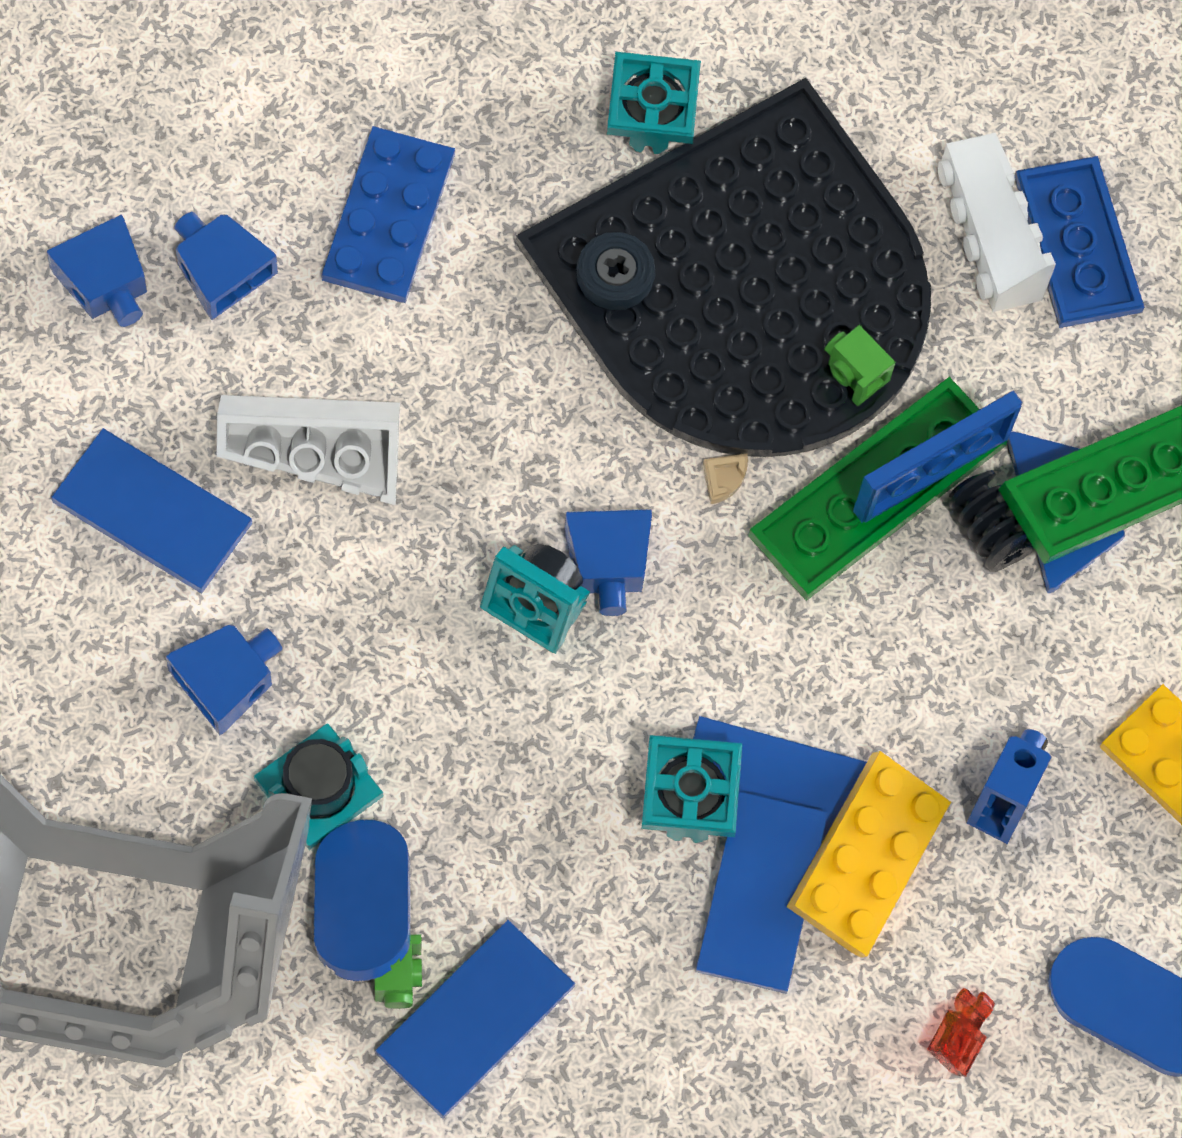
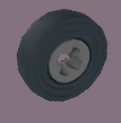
(622, 290)

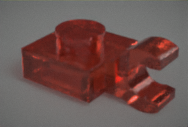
(959, 1033)

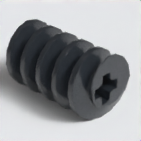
(989, 522)

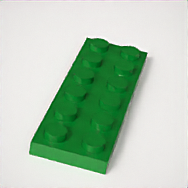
(1100, 487)
(816, 530)

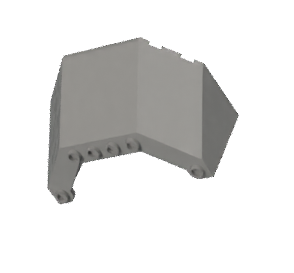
(236, 941)

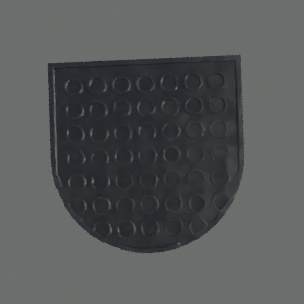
(761, 256)

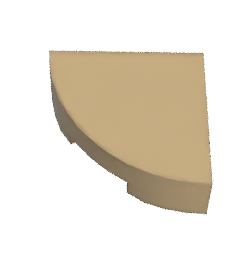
(724, 476)

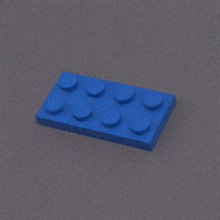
(388, 214)

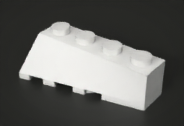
(995, 223)
(316, 439)

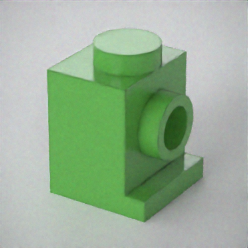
(859, 363)
(397, 985)

